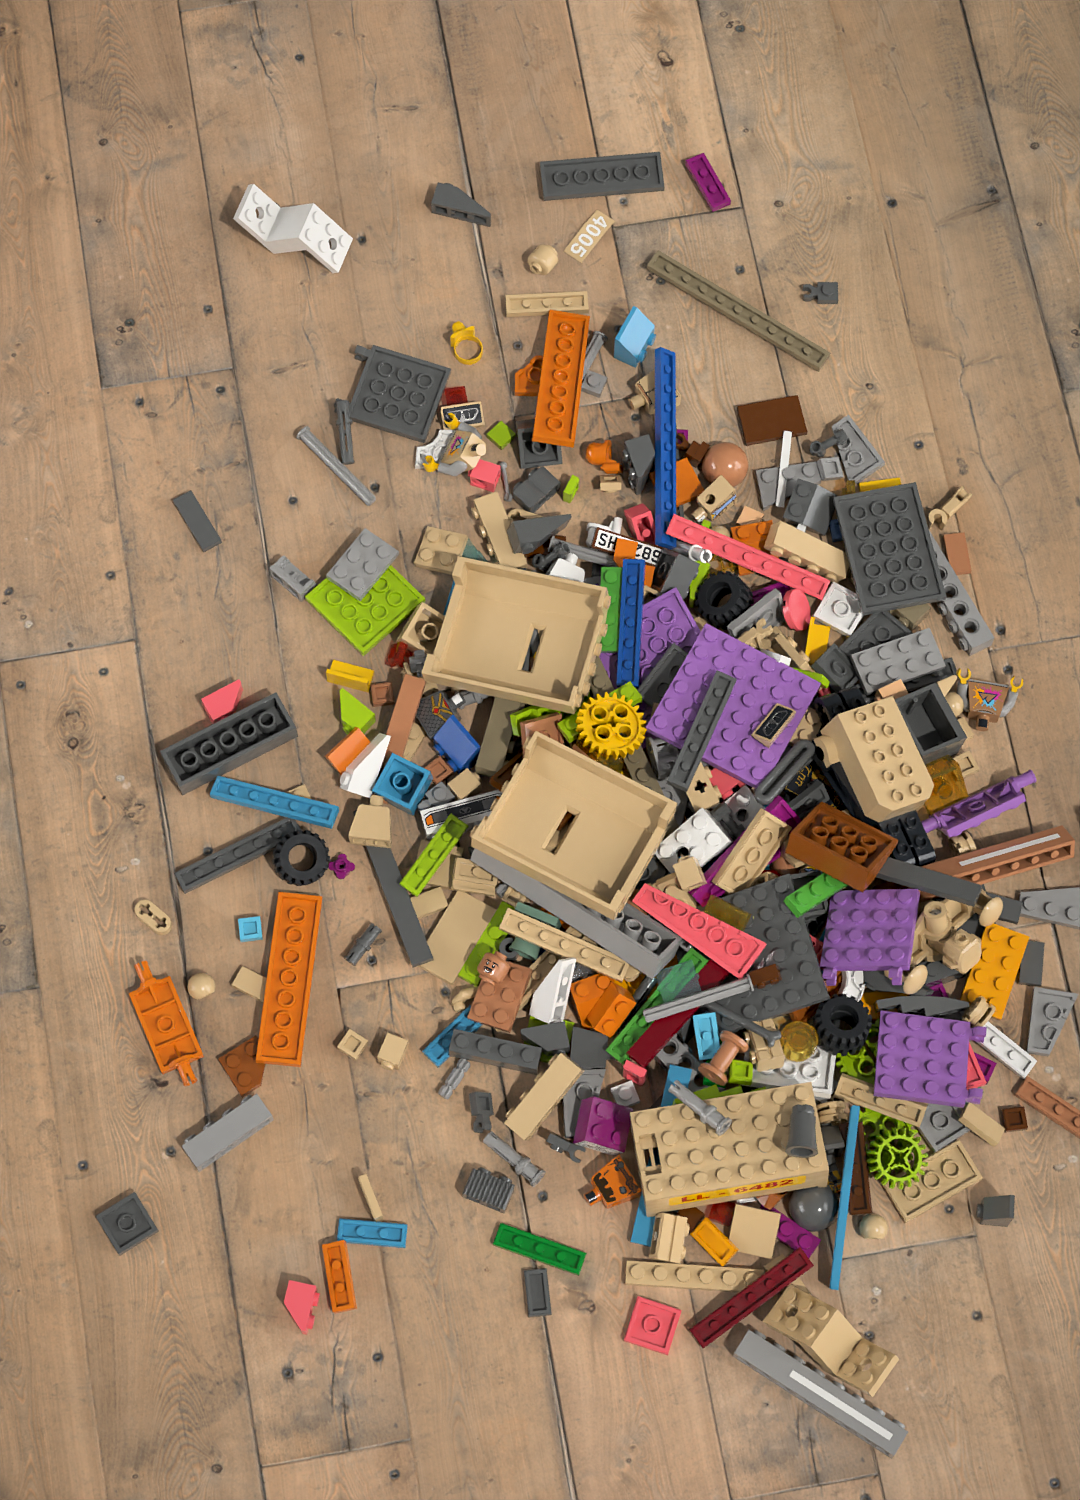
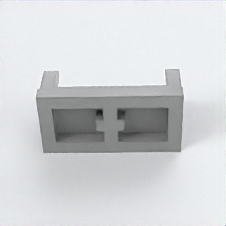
(292, 578)

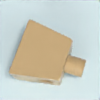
(372, 824)

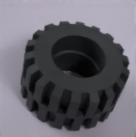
(716, 588)
(319, 852)
(847, 1010)

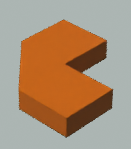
(627, 550)

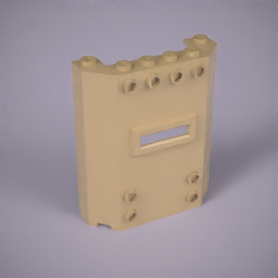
(492, 628)
(605, 846)

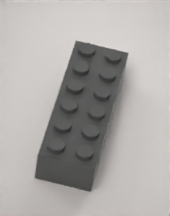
(229, 743)

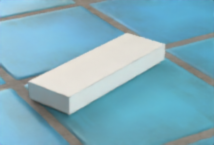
(1007, 1051)

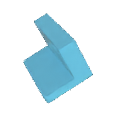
(706, 1035)

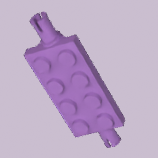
(980, 806)

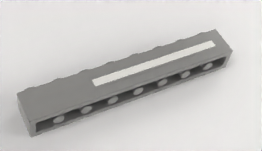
(820, 1393)

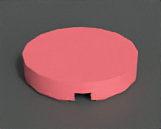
(796, 610)

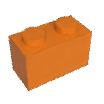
(611, 1010)

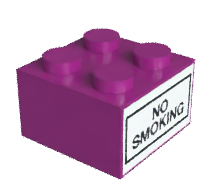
(602, 1126)

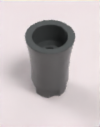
(802, 1132)

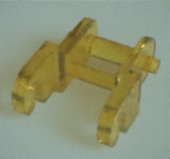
(731, 568)

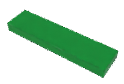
(539, 1249)

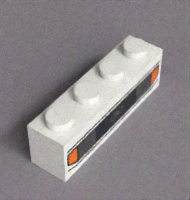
(468, 810)

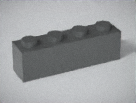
(495, 1051)

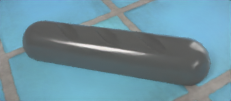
(784, 771)

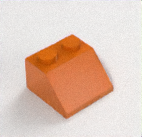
(754, 536)
(586, 994)

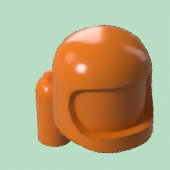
(601, 455)

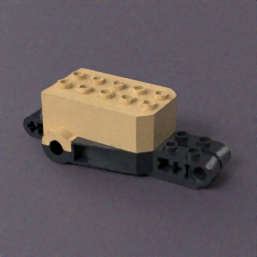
(875, 768)

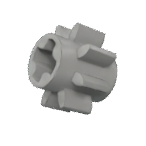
(417, 662)

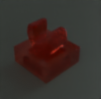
(396, 654)

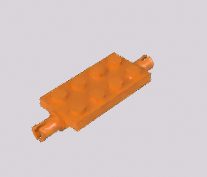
(165, 1024)

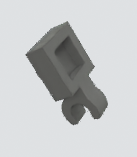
(482, 1108)
(560, 1144)

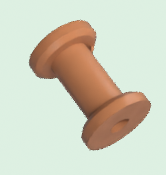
(723, 1057)

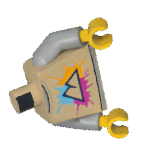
(461, 452)

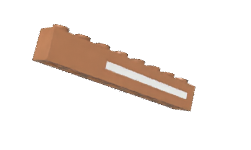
(1007, 858)

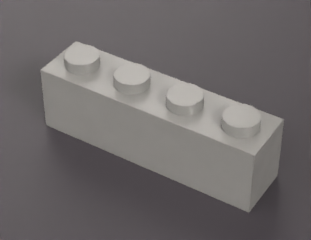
(227, 1132)

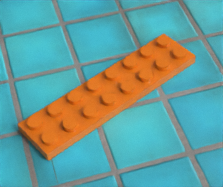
(561, 378)
(289, 979)

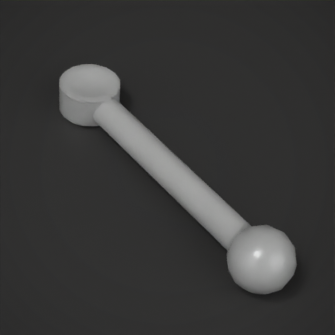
(508, 497)

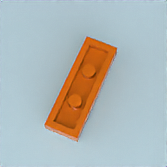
(339, 1276)

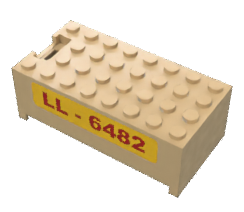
(739, 1164)

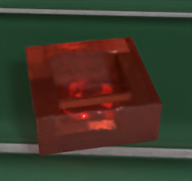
(455, 395)
(722, 1213)

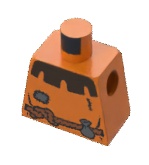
(613, 1185)

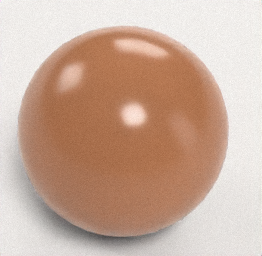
(725, 460)

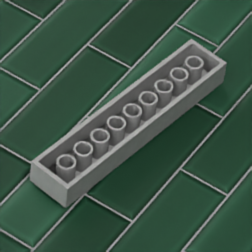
(629, 936)

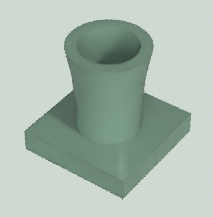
(523, 947)

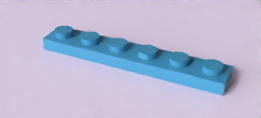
(274, 802)

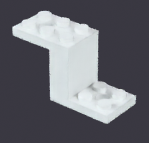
(293, 228)
(704, 834)

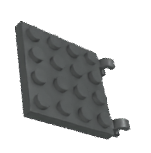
(397, 392)

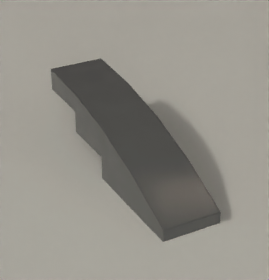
(928, 1005)

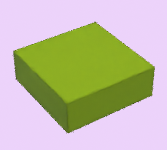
(501, 435)
(571, 489)
(740, 1072)

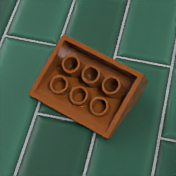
(840, 846)

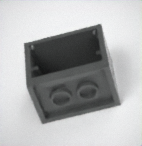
(931, 723)

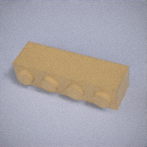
(494, 527)
(807, 552)
(544, 1096)

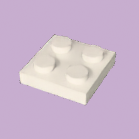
(839, 610)

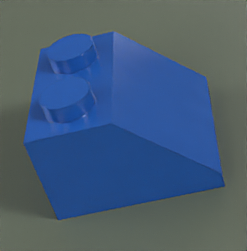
(456, 745)

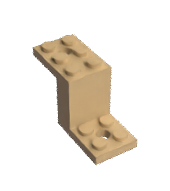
(831, 1340)

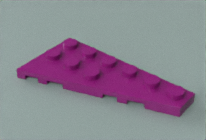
(779, 809)

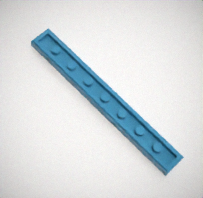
(844, 1197)
(644, 1225)

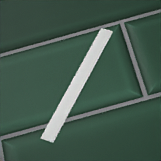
(783, 464)

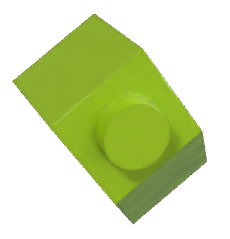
(354, 713)

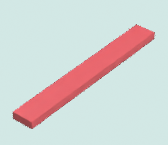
(748, 556)

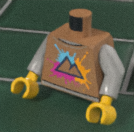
(985, 699)

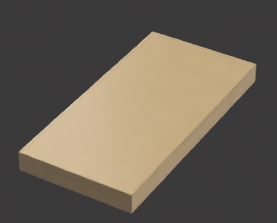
(752, 853)
(457, 936)
(946, 1175)

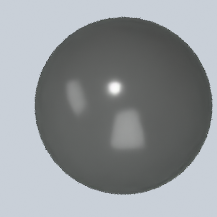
(814, 1208)

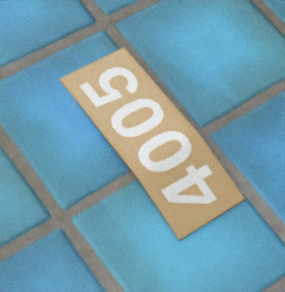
(588, 236)

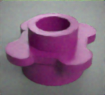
(341, 872)

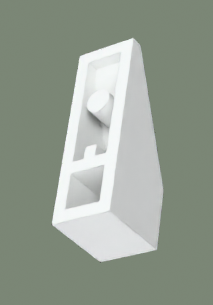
(364, 769)
(552, 995)

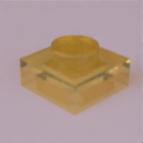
(849, 488)

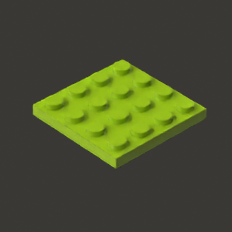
(372, 618)

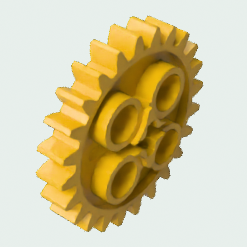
(610, 726)

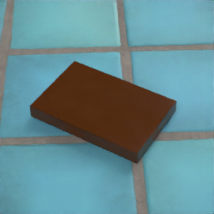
(770, 418)

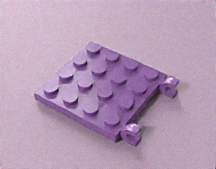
(870, 932)
(925, 1059)

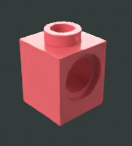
(485, 475)

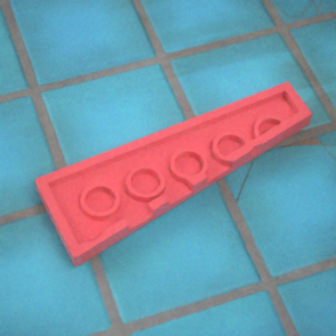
(716, 939)

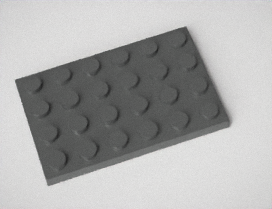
(889, 548)

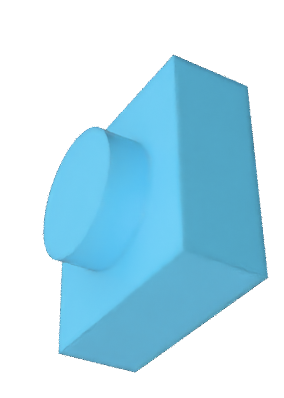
(250, 929)

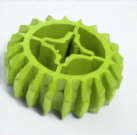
(889, 1165)

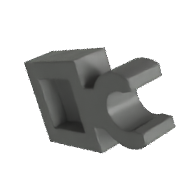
(824, 292)

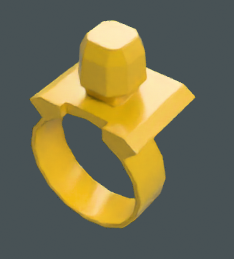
(460, 334)

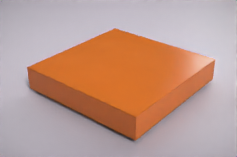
(687, 483)
(347, 750)

